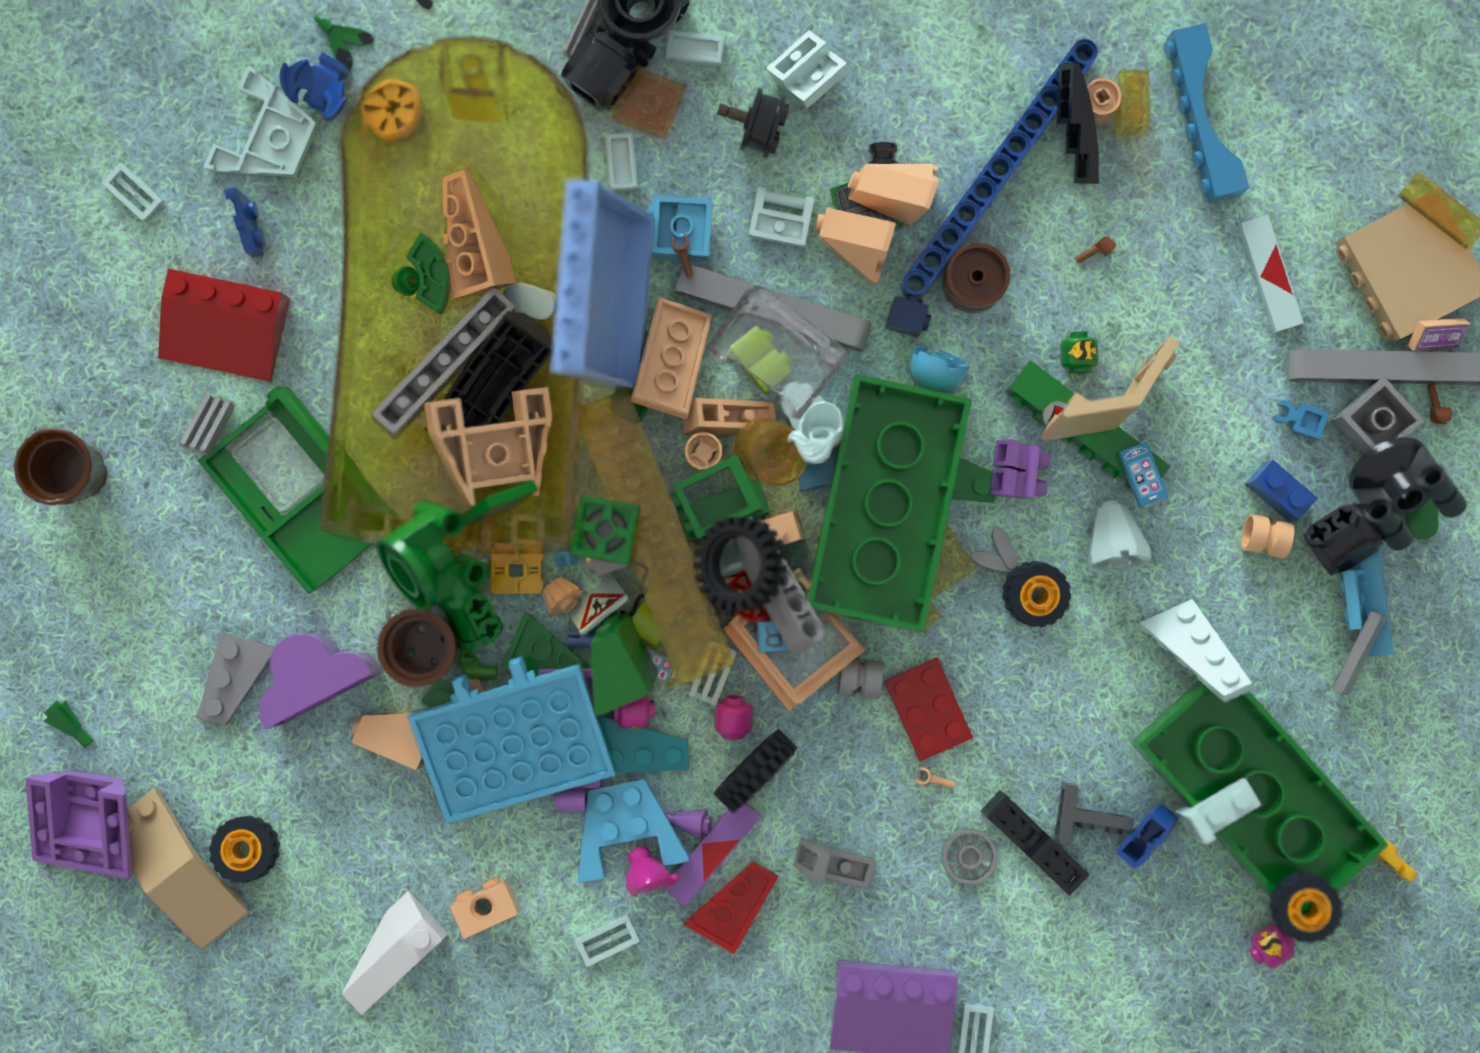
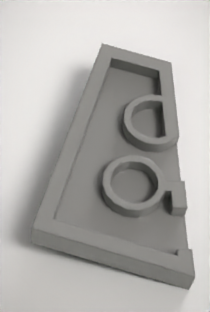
(232, 674)

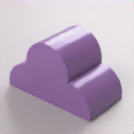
(310, 673)

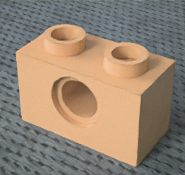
(472, 919)

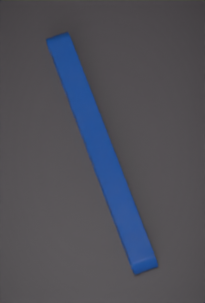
(989, 180)

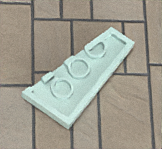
(1198, 647)

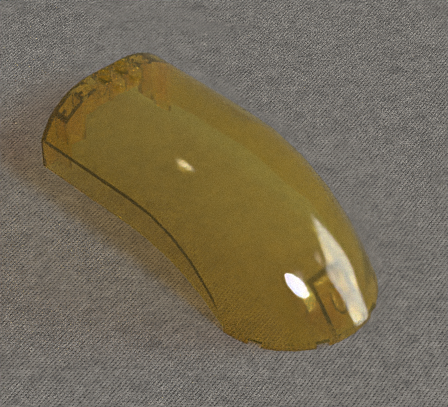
(521, 139)

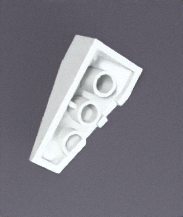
(396, 947)

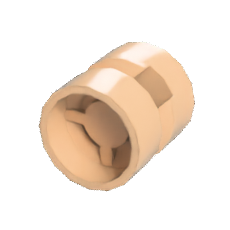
(1104, 98)
(703, 451)
(1273, 537)

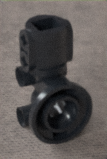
(611, 58)
(1388, 483)

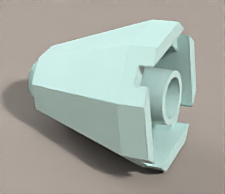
(1116, 540)

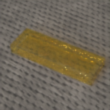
(1441, 210)

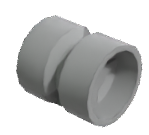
(861, 678)

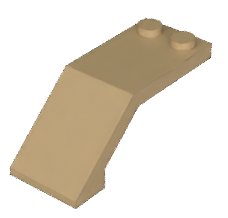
(1107, 414)
(177, 876)

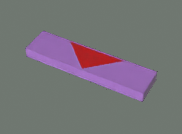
(712, 852)

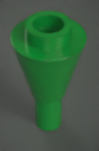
(62, 718)

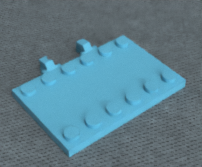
(511, 741)

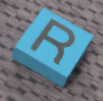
(769, 638)

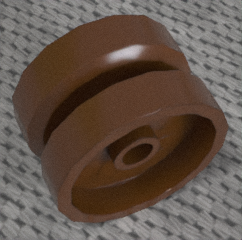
(986, 264)

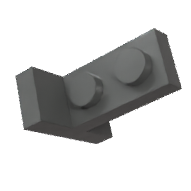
(1084, 818)

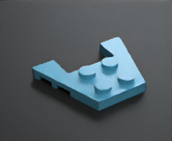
(623, 815)

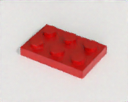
(928, 709)

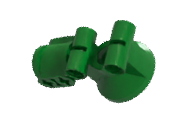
(434, 574)

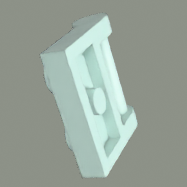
(777, 225)

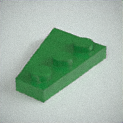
(540, 648)

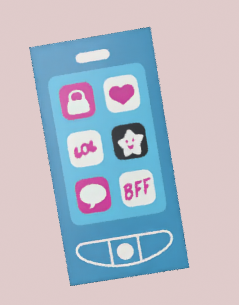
(1142, 474)

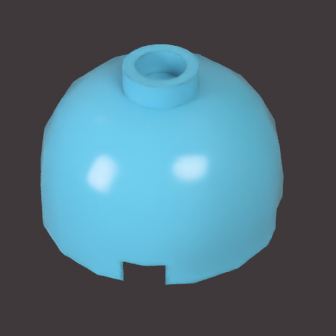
(937, 370)

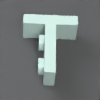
(1218, 811)

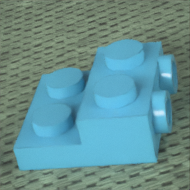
(678, 217)

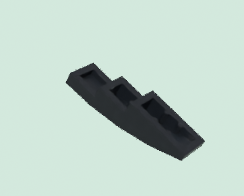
(1076, 112)

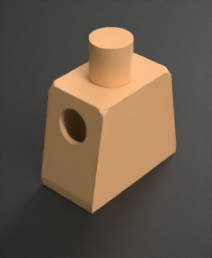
(788, 527)

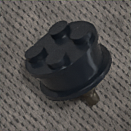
(759, 122)

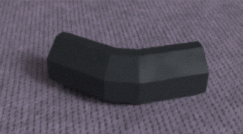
(500, 366)

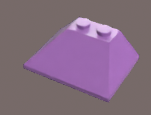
(80, 822)

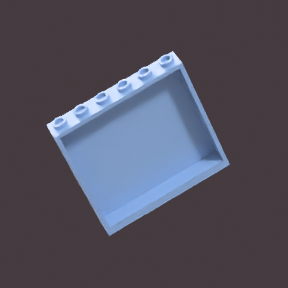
(602, 286)

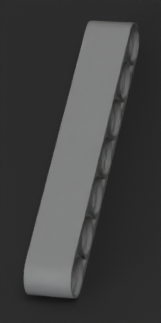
(726, 291)
(1395, 366)

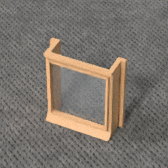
(795, 675)

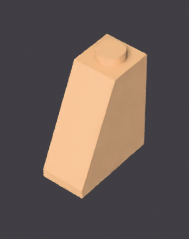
(388, 736)

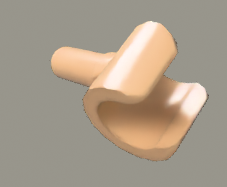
(935, 779)

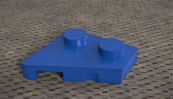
(245, 222)

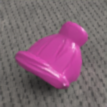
(646, 873)

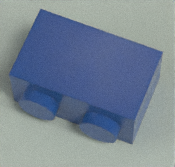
(1281, 491)

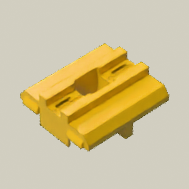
(527, 584)

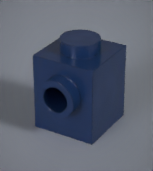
(908, 316)

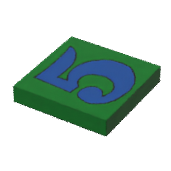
(499, 502)

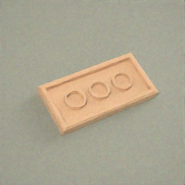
(671, 358)

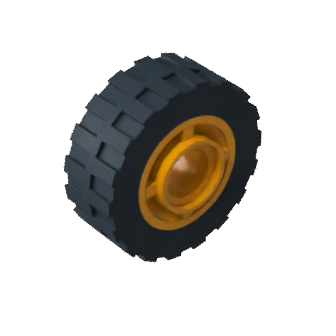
(1053, 598)
(226, 849)
(1319, 920)

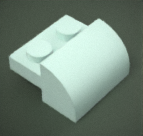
(807, 70)

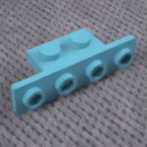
(1367, 593)

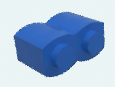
(1147, 836)

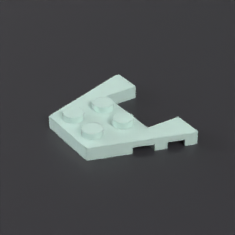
(277, 139)

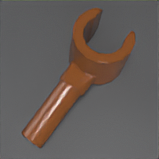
(1104, 245)
(682, 251)
(1437, 413)

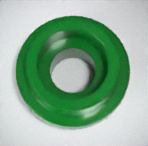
(405, 281)

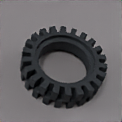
(770, 566)
(755, 770)

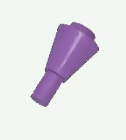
(692, 822)

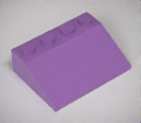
(892, 1008)

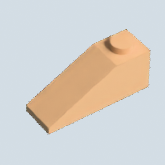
(724, 415)

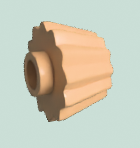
(561, 596)

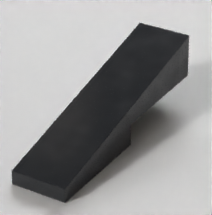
(1034, 842)

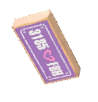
(1438, 334)

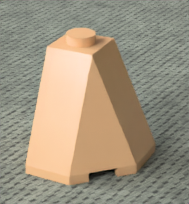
(895, 189)
(856, 240)

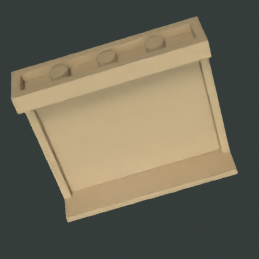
(1408, 271)

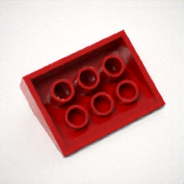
(221, 324)

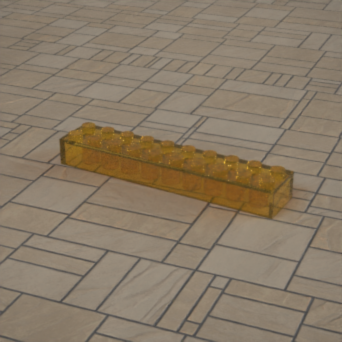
(660, 547)

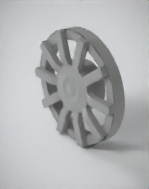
(969, 856)

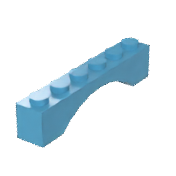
(1220, 169)

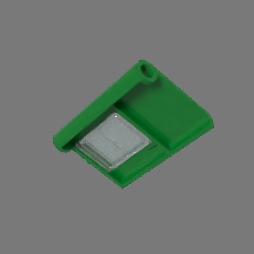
(281, 465)

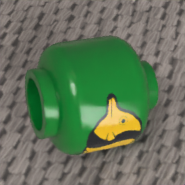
(1079, 353)

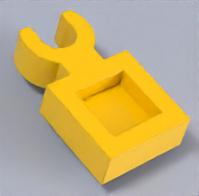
(1391, 859)

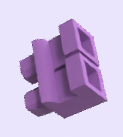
(1019, 470)

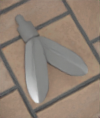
(1006, 558)

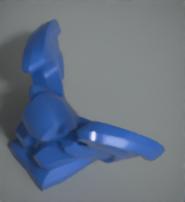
(320, 80)

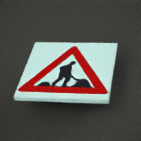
(598, 605)

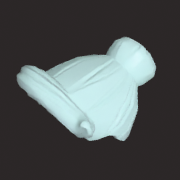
(818, 432)

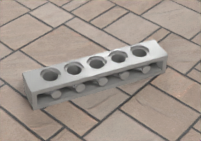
(440, 365)

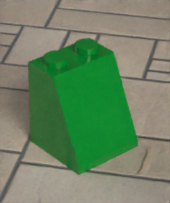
(619, 664)

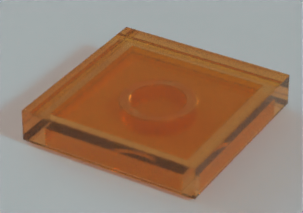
(649, 104)

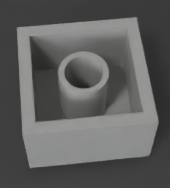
(1376, 417)

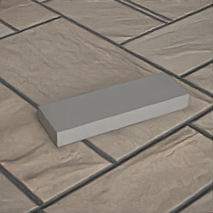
(1359, 653)

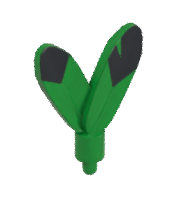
(339, 36)

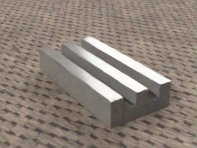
(202, 423)

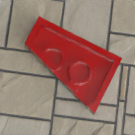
(734, 907)

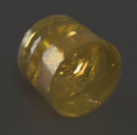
(780, 463)

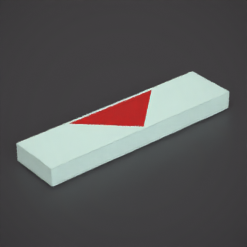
(1270, 274)

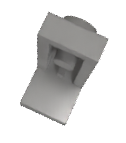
(833, 864)

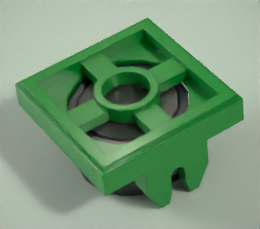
(605, 530)

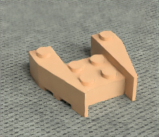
(495, 451)

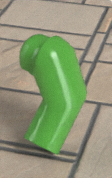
(474, 669)

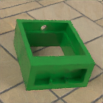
(741, 480)

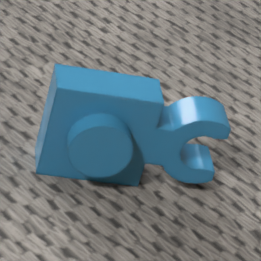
(1305, 419)

